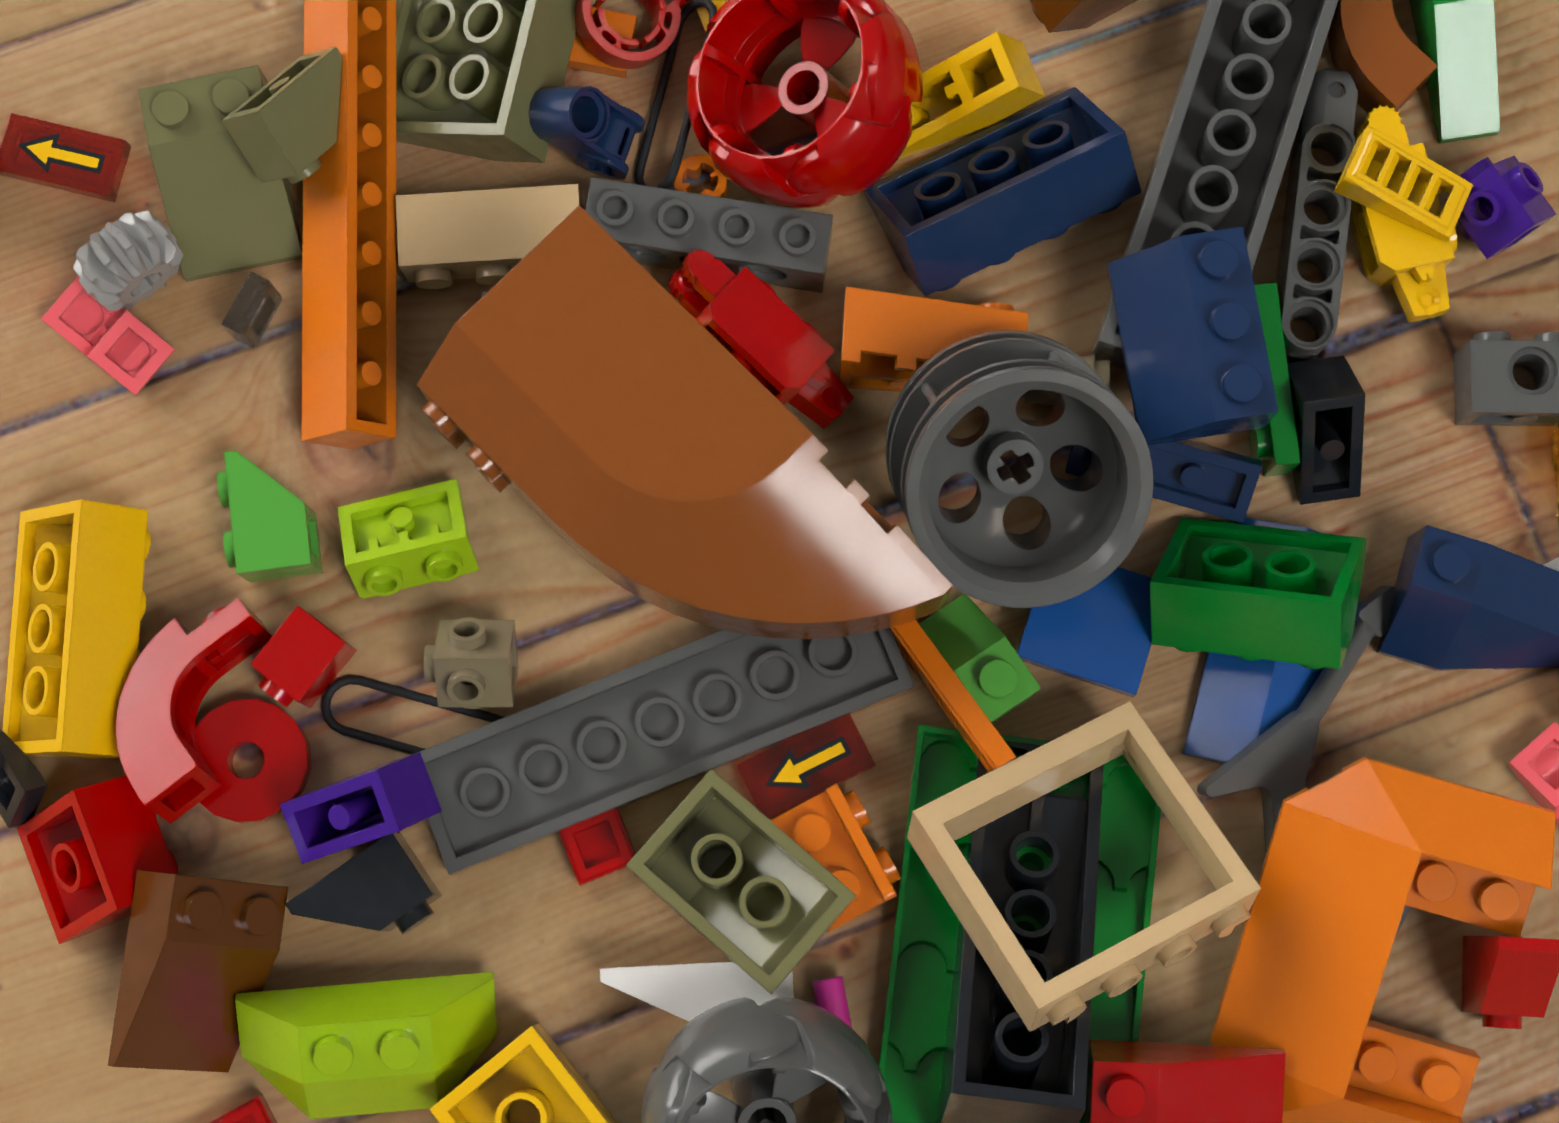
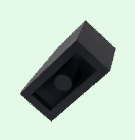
(1328, 429)
(372, 890)

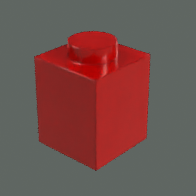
(301, 659)

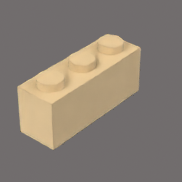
(476, 231)

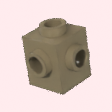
(473, 663)

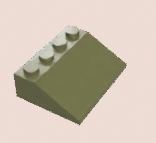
(474, 70)

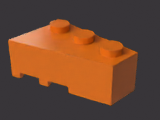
(897, 333)

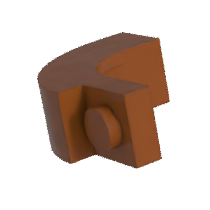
(1377, 54)

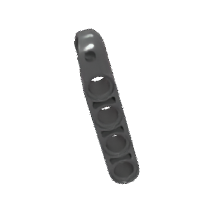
(1329, 125)

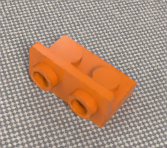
(832, 834)

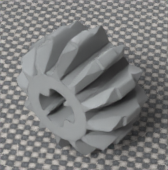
(128, 260)

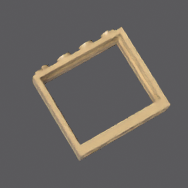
(1034, 774)

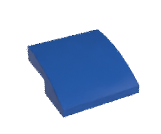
(1096, 635)

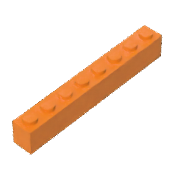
(352, 235)

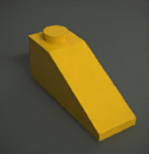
(972, 92)

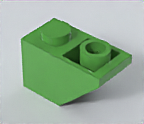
(271, 527)

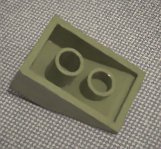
(207, 186)
(740, 881)

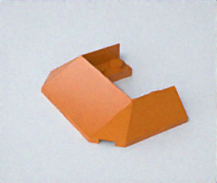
(1328, 919)

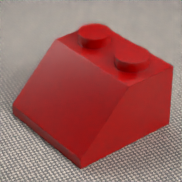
(89, 855)

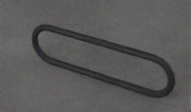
(658, 100)
(394, 690)

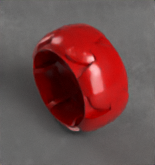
(856, 128)

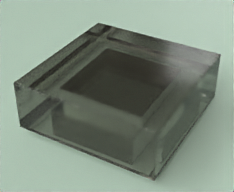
(252, 310)

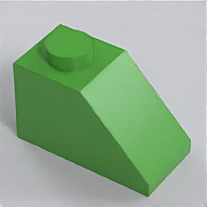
(981, 657)

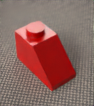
(1508, 978)

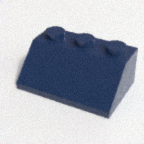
(1193, 337)

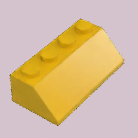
(74, 626)

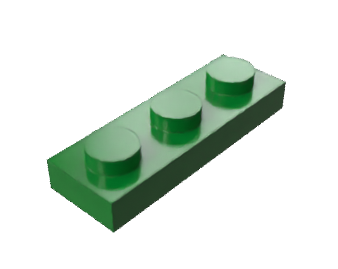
(1277, 441)

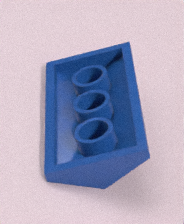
(1243, 697)

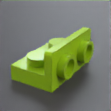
(407, 539)

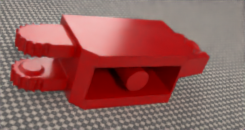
(762, 335)

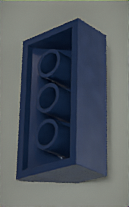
(1004, 190)

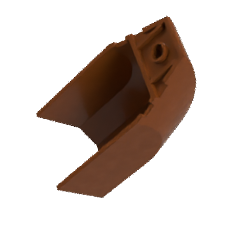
(664, 452)

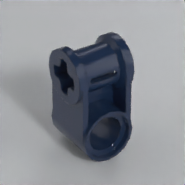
(586, 127)

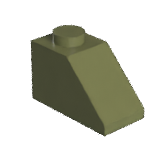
(291, 118)

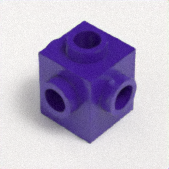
(1502, 205)

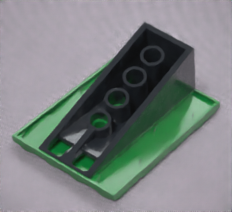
(1070, 884)

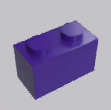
(361, 808)

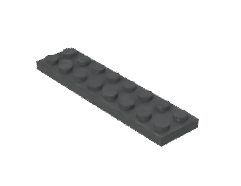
(645, 733)

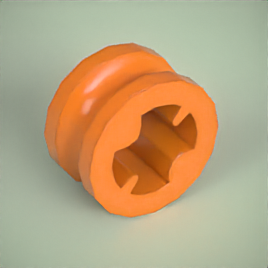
(693, 167)

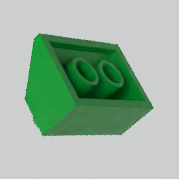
(1257, 592)

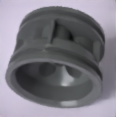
(1085, 520)

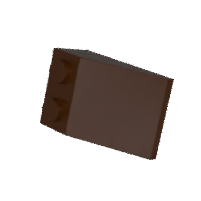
(183, 964)

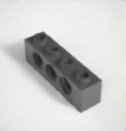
(665, 225)
(1486, 383)

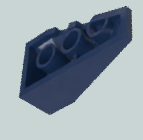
(1471, 606)

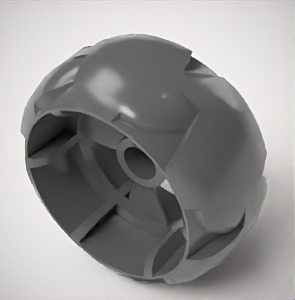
(772, 1060)

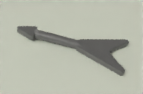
(1282, 755)

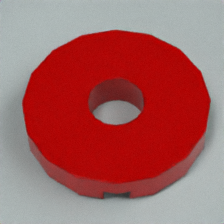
(285, 759)

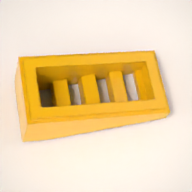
(1375, 194)

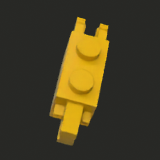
(1398, 252)

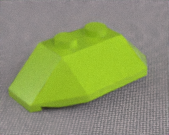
(369, 1041)

